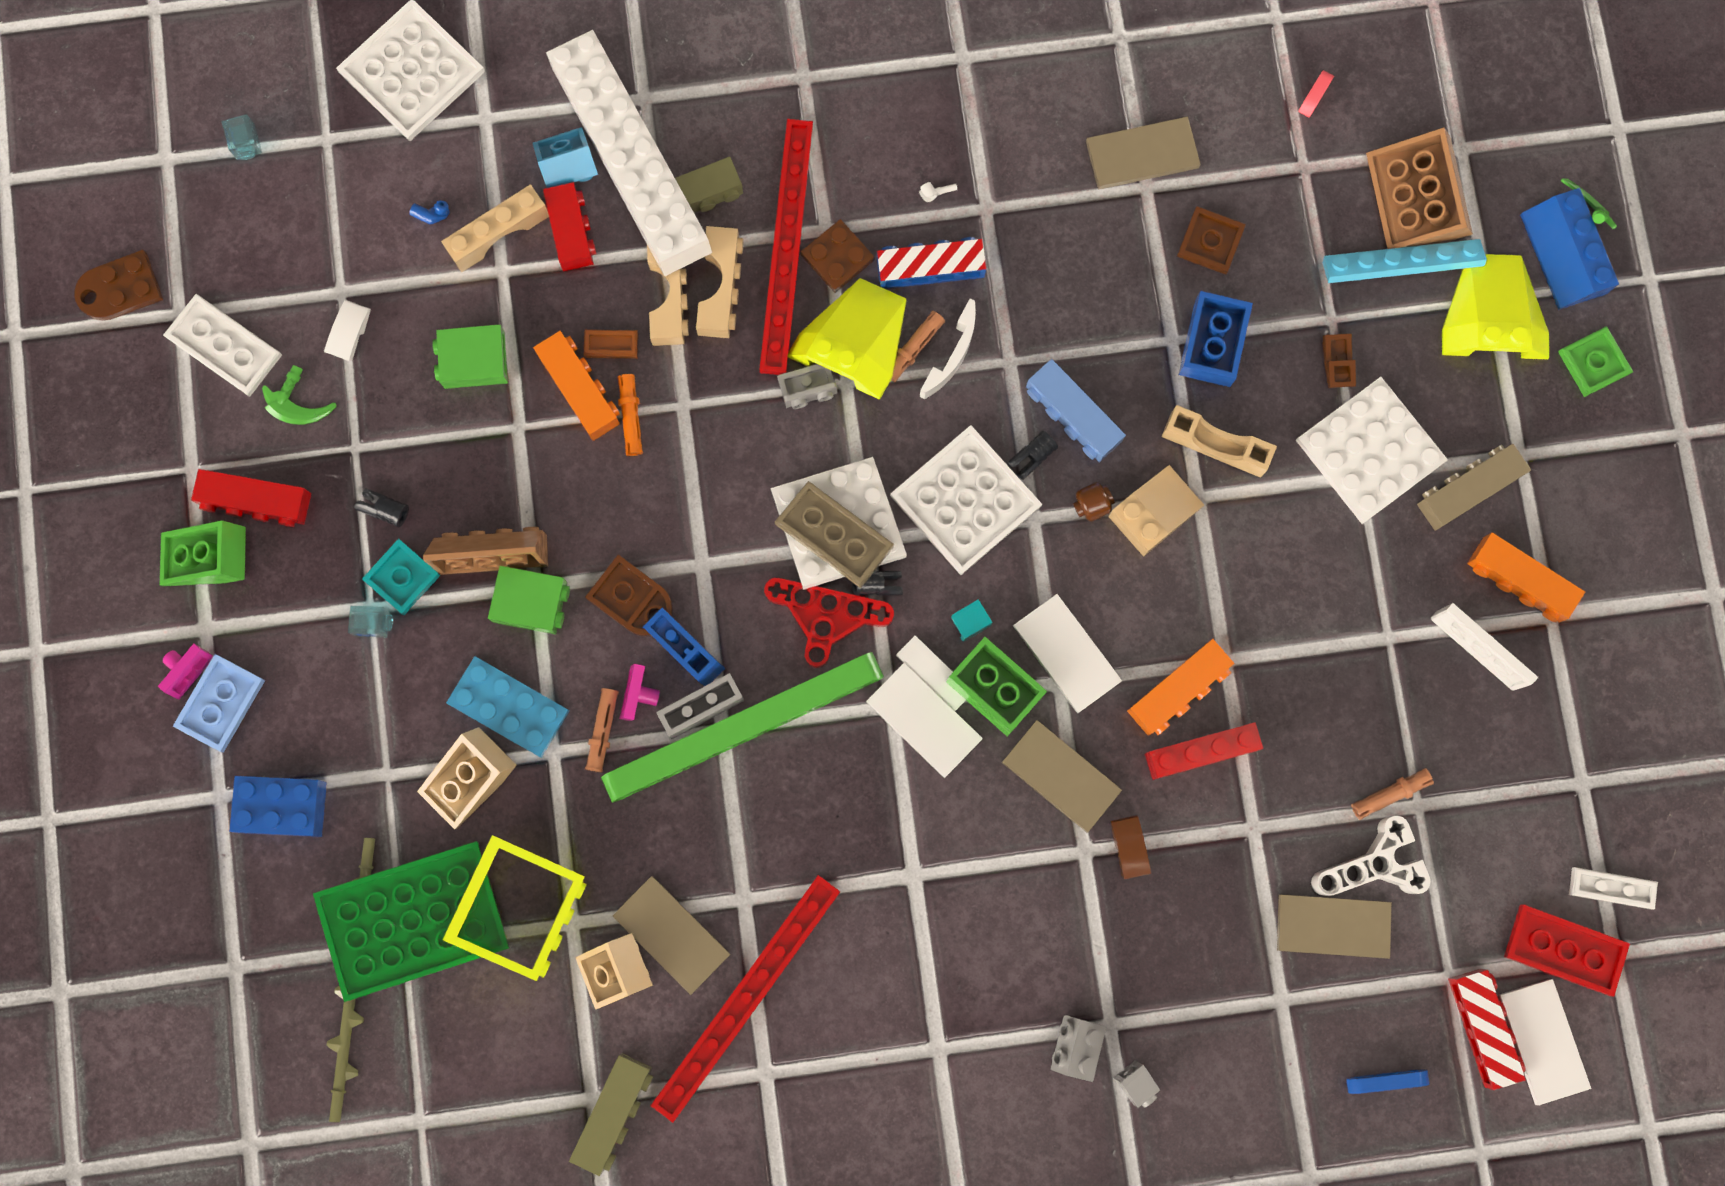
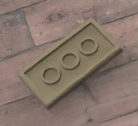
(1143, 153)
(834, 534)
(1062, 776)
(1334, 926)
(671, 935)

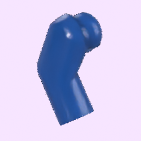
(430, 216)

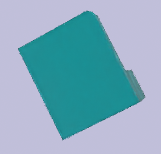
(971, 620)

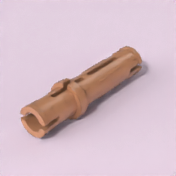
(908, 353)
(601, 732)
(1401, 789)

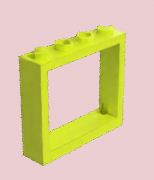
(553, 939)

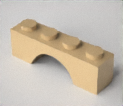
(516, 213)
(715, 313)
(667, 321)
(1238, 451)

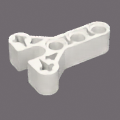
(1384, 848)

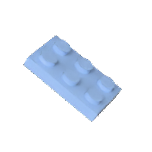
(219, 703)

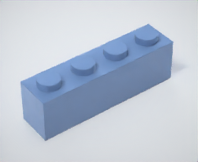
(1075, 411)

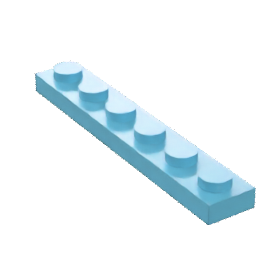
(1404, 261)

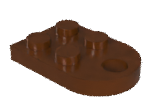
(119, 287)
(628, 596)

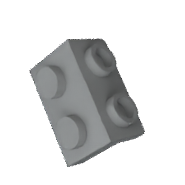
(807, 385)
(1078, 1048)

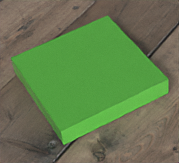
(1595, 361)

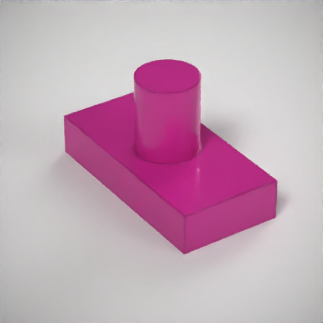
(184, 670)
(636, 693)

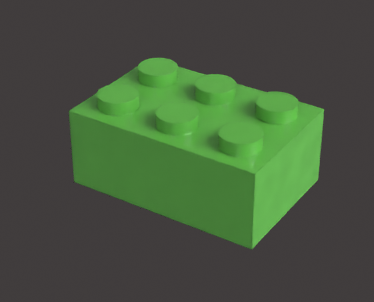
(996, 686)

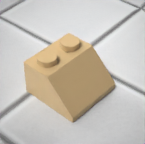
(614, 971)

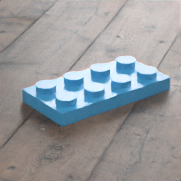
(507, 707)

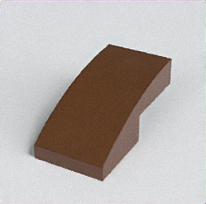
(1338, 360)
(1130, 847)

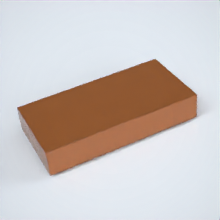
(611, 344)

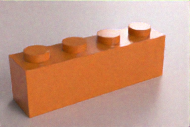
(576, 384)
(1525, 578)
(1180, 687)

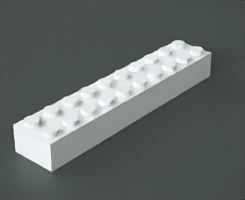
(629, 153)

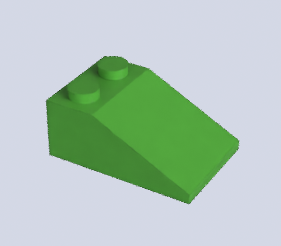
(203, 554)

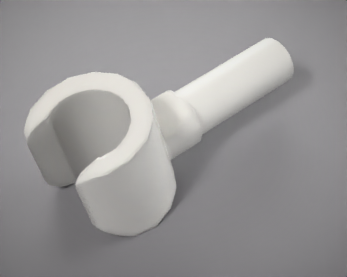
(929, 193)

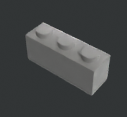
(700, 706)

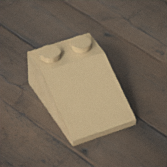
(1155, 510)
(466, 776)

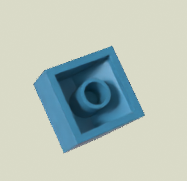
(565, 158)

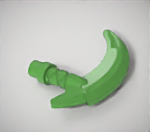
(1600, 213)
(288, 412)

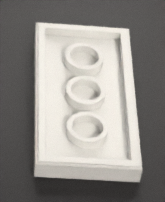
(222, 345)
(1483, 647)
(1067, 653)
(924, 720)
(1544, 1042)

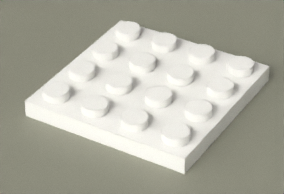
(410, 69)
(1371, 450)
(860, 492)
(966, 500)

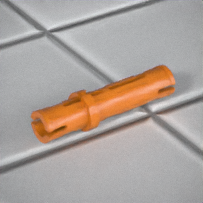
(629, 407)

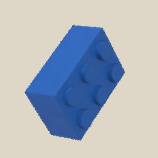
(1215, 339)
(278, 806)

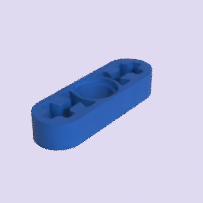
(1387, 1081)

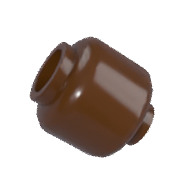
(1093, 501)

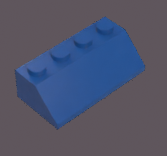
(1569, 249)

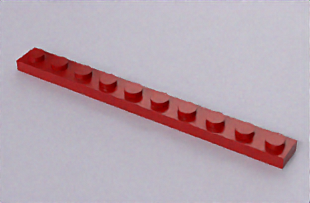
(786, 247)
(745, 999)

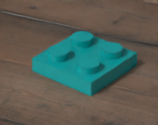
(401, 577)

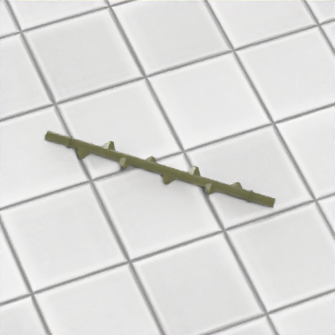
(350, 1018)

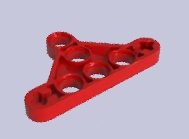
(839, 618)

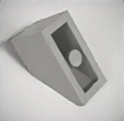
(1137, 1084)

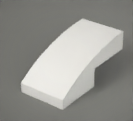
(346, 330)

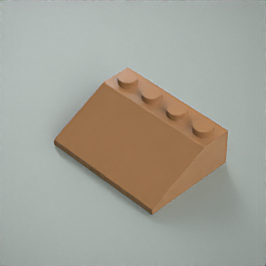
(1419, 191)
(488, 551)

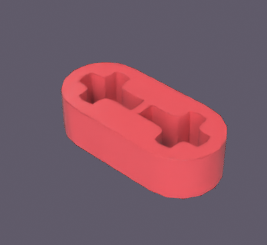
(1316, 93)

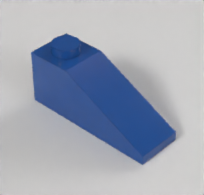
(684, 647)

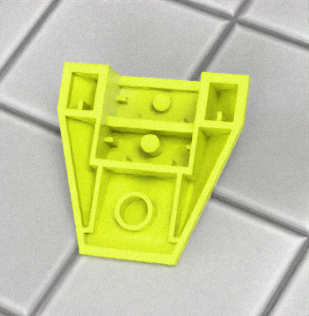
(1495, 311)
(856, 337)

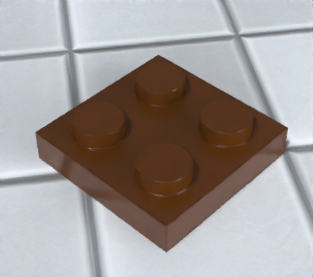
(1211, 240)
(837, 255)

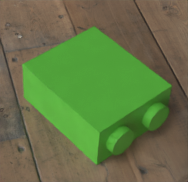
(471, 356)
(528, 600)

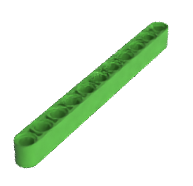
(742, 727)

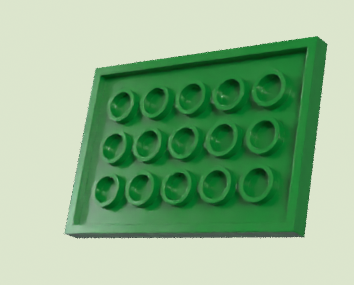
(395, 921)

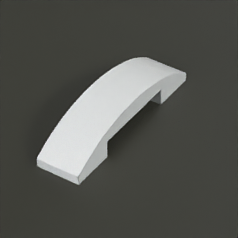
(937, 378)

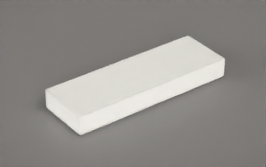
(930, 670)
(1613, 888)

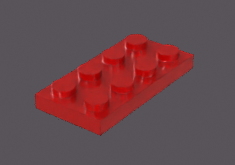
(1567, 950)

